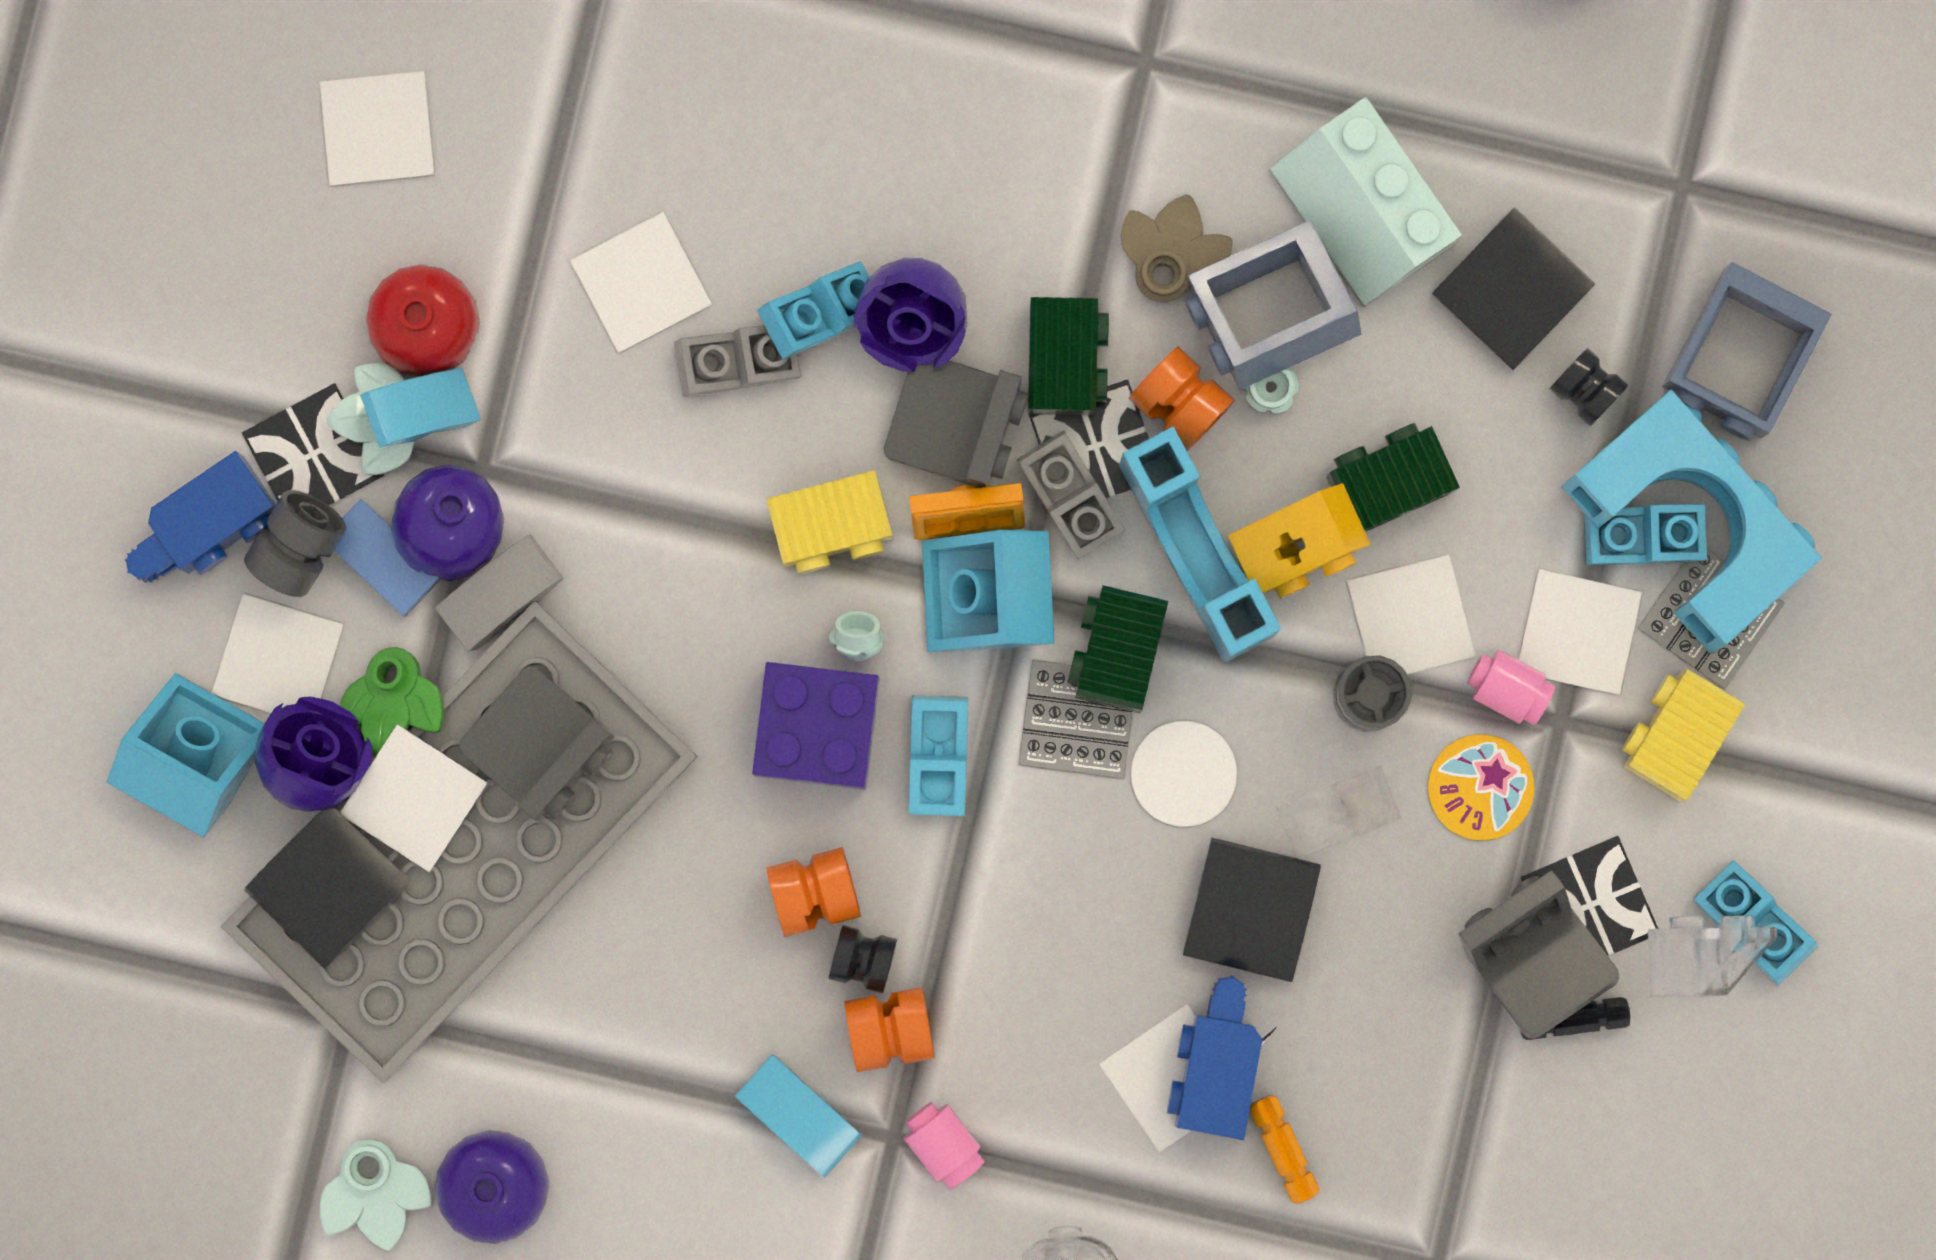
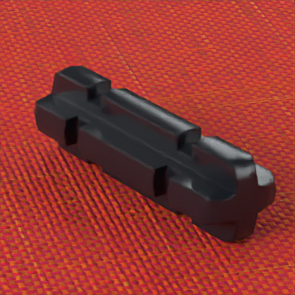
(1612, 1014)

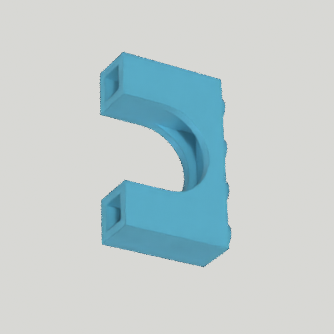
(1171, 500)
(1764, 546)

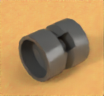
(291, 548)
(1372, 693)

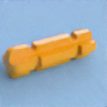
(1284, 1149)

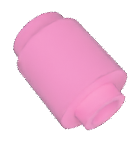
(1510, 687)
(943, 1144)

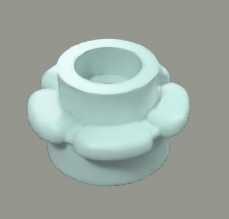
(1277, 401)
(857, 635)

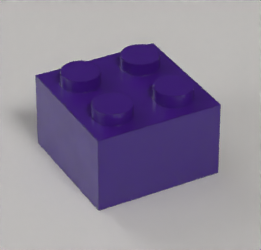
(816, 725)

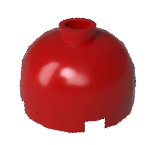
(422, 320)

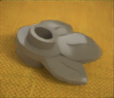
(1173, 242)

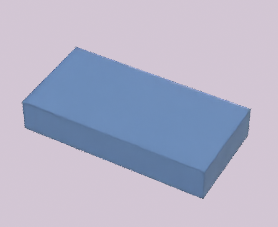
(373, 555)

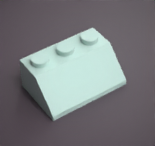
(1365, 202)

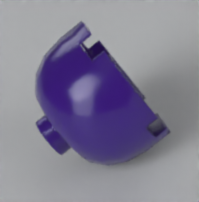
(911, 314)
(447, 522)
(311, 754)
(491, 1186)

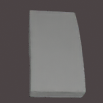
(731, 361)
(1071, 495)
(499, 593)

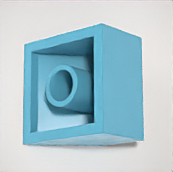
(988, 591)
(186, 755)

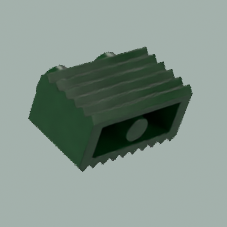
(1064, 356)
(1395, 478)
(1119, 649)

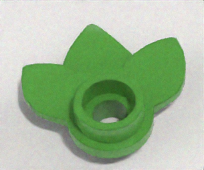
(401, 702)

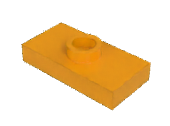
(967, 511)

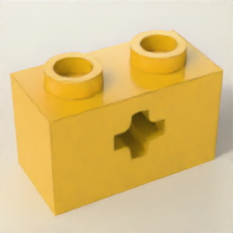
(1324, 523)

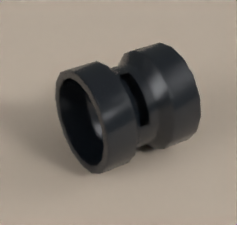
(1597, 396)
(875, 962)

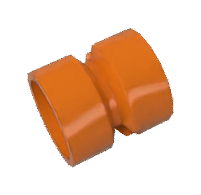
(1181, 397)
(813, 892)
(889, 1029)

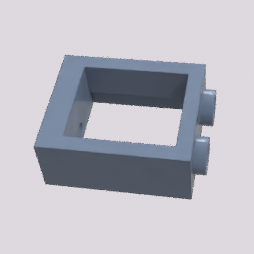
(1773, 303)
(1292, 345)

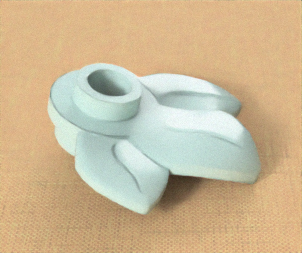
(351, 421)
(376, 1202)

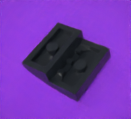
(1513, 288)
(327, 886)
(1252, 909)

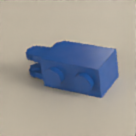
(203, 520)
(1218, 1066)

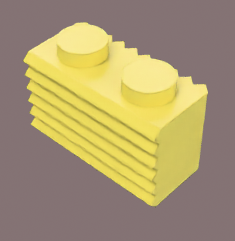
(830, 521)
(1682, 734)

